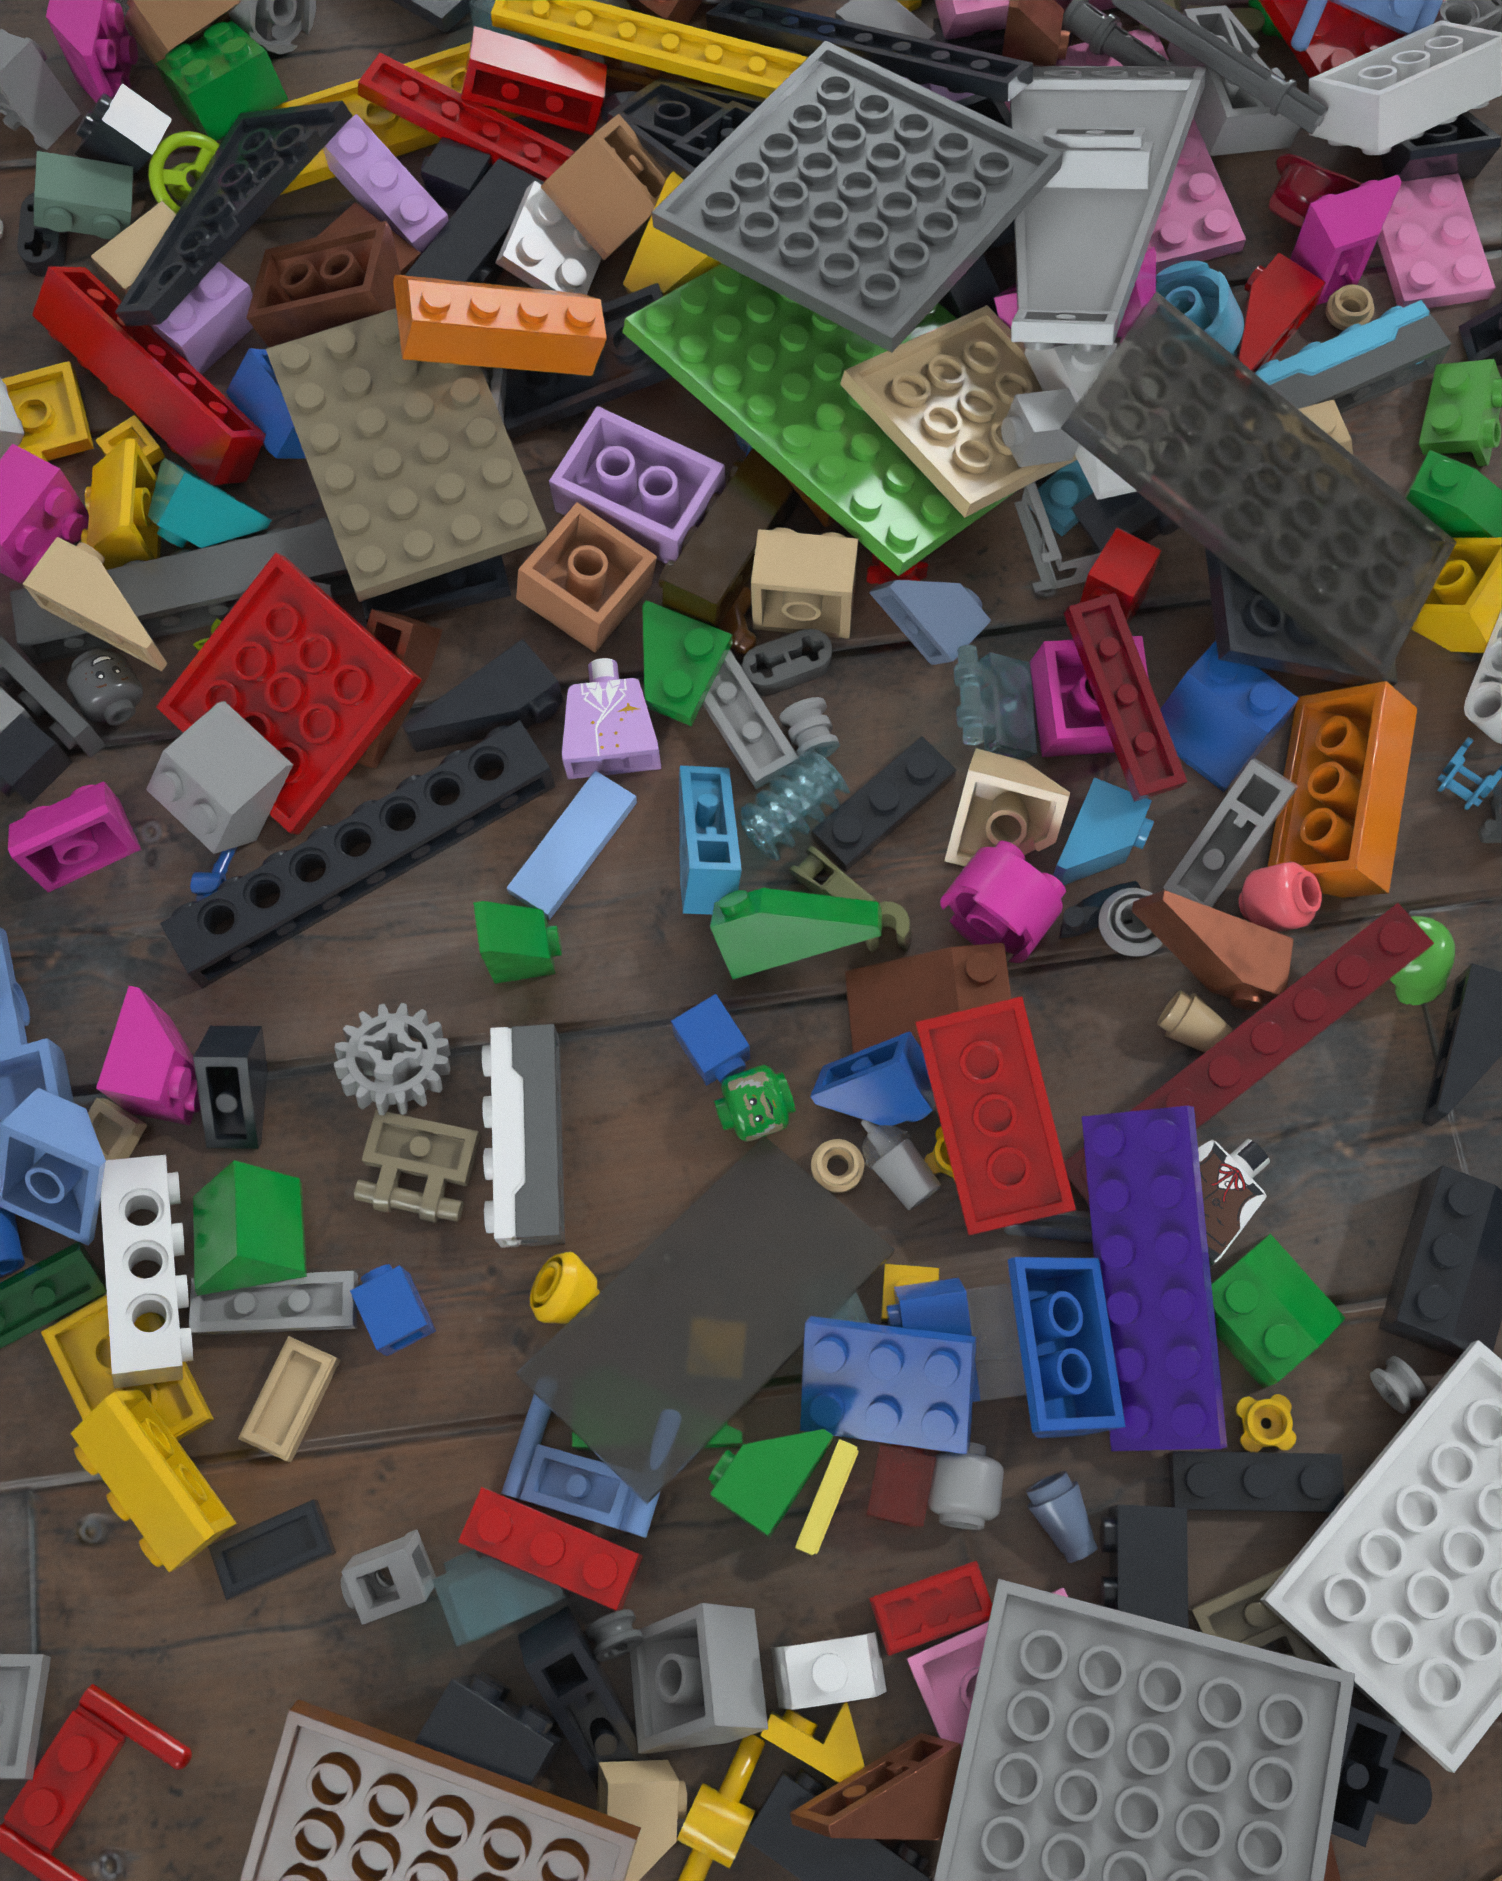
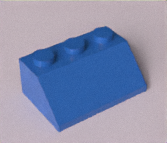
(1065, 1346)

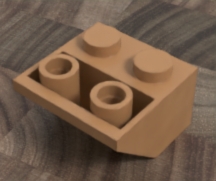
(608, 186)

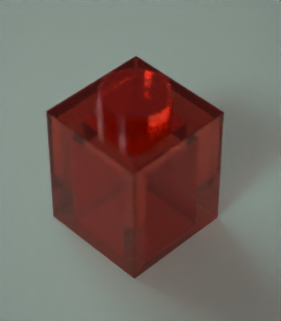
(901, 1485)

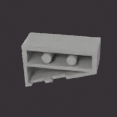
(1226, 114)

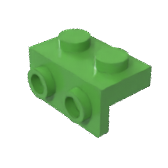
(1464, 410)

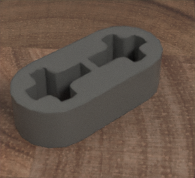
(787, 662)

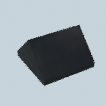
(1444, 150)

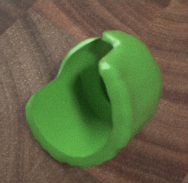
(1429, 973)

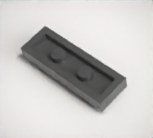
(42, 698)

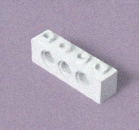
(136, 1354)

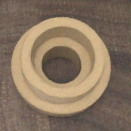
(1352, 298)
(841, 1150)

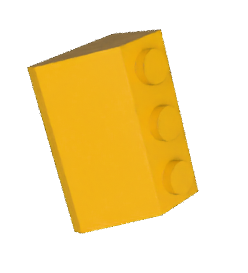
(150, 1479)

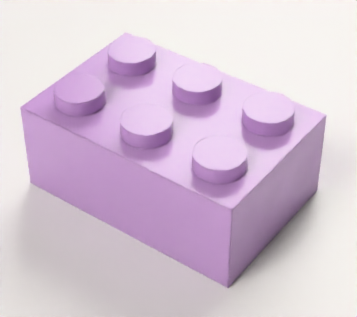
(637, 482)

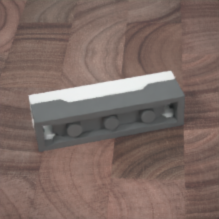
(525, 1136)

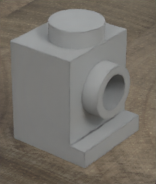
(375, 1595)

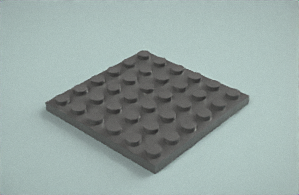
(857, 194)

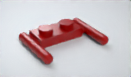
(70, 1776)

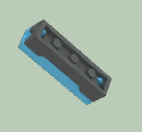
(1361, 360)

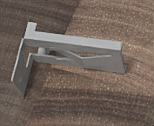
(1037, 544)

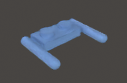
(1397, 15)
(572, 1481)

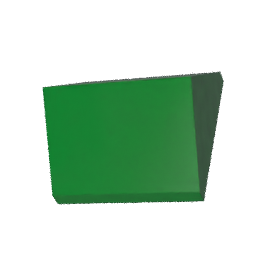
(248, 1229)

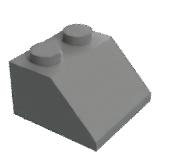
(220, 779)
(698, 1679)

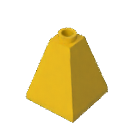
(664, 258)

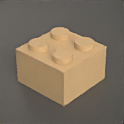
(803, 582)

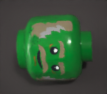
(755, 1103)

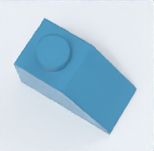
(1103, 832)

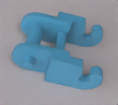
(1456, 765)

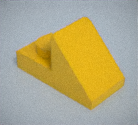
(834, 1756)

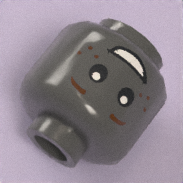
(104, 686)

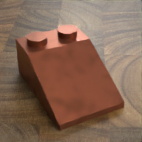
(898, 993)

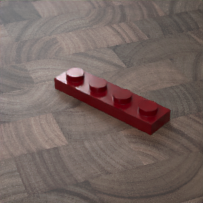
(1125, 697)

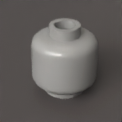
(966, 1488)

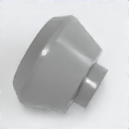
(1122, 928)

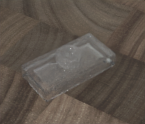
(997, 1342)

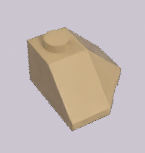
(1005, 803)

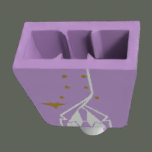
(608, 725)

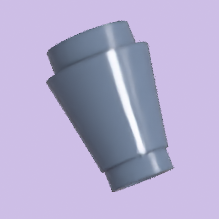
(1063, 1515)

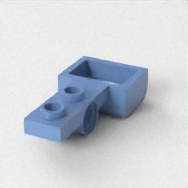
(24, 1064)

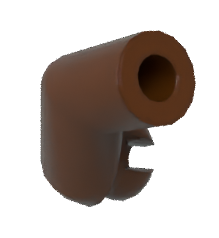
(736, 625)

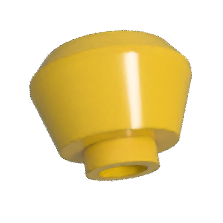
(562, 1289)

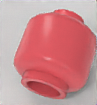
(1280, 897)

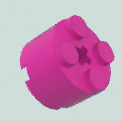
(1004, 900)

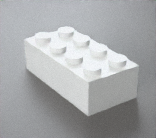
(1409, 86)

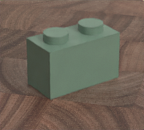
(82, 195)

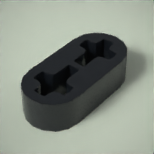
(31, 240)

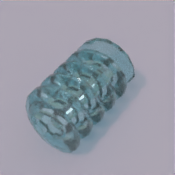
(790, 802)

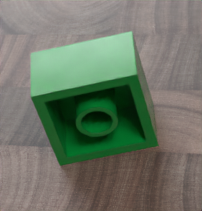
(220, 79)

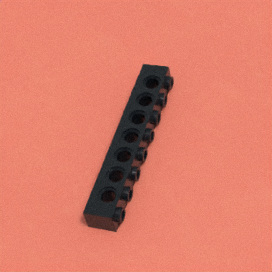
(349, 878)

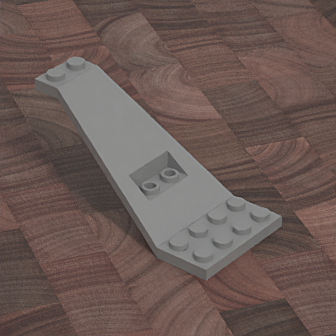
(1095, 218)

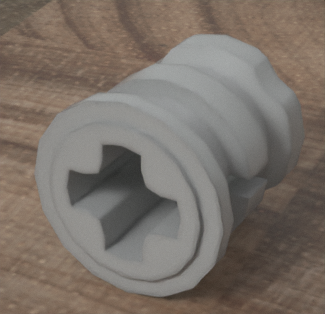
(809, 727)

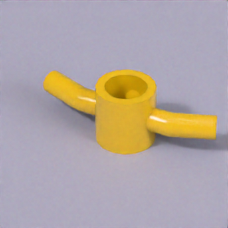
(718, 1818)

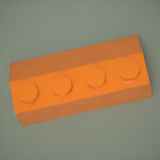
(498, 325)
(1351, 772)

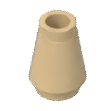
(1192, 1022)

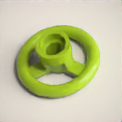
(176, 176)

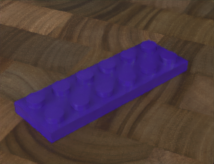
(1156, 1277)

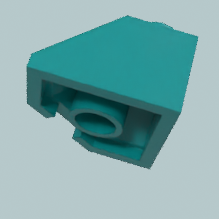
(198, 511)

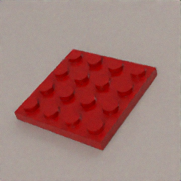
(300, 679)

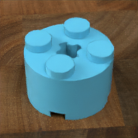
(1204, 299)

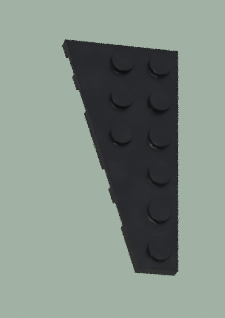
(236, 188)

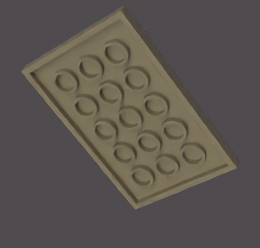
(403, 455)

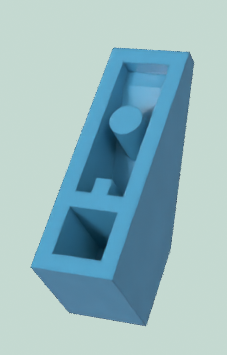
(707, 838)

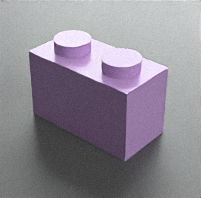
(209, 318)

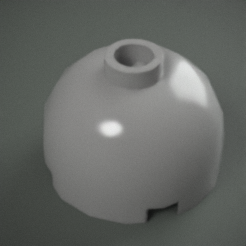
(274, 22)

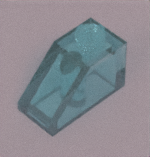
(490, 1595)

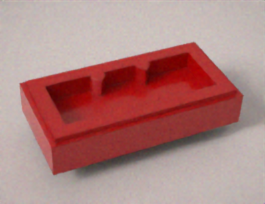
(931, 1608)

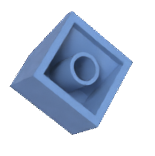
(52, 1165)

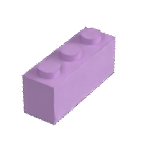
(383, 184)

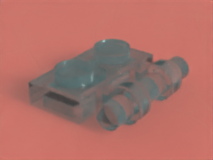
(1005, 703)

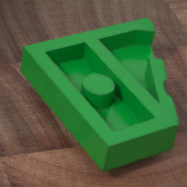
(679, 661)

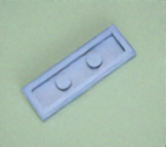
(572, 844)

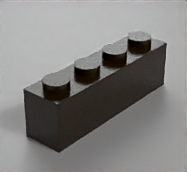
(721, 551)

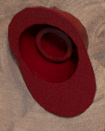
(1303, 184)

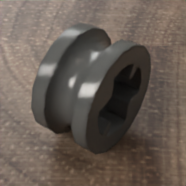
(614, 1635)

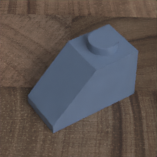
(933, 615)

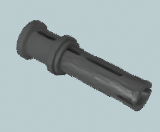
(1107, 36)

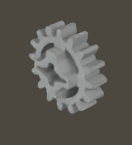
(397, 1063)

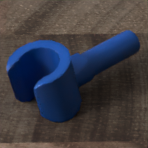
(206, 882)

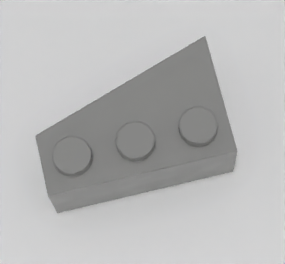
(31, 91)

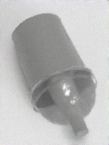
(898, 1164)

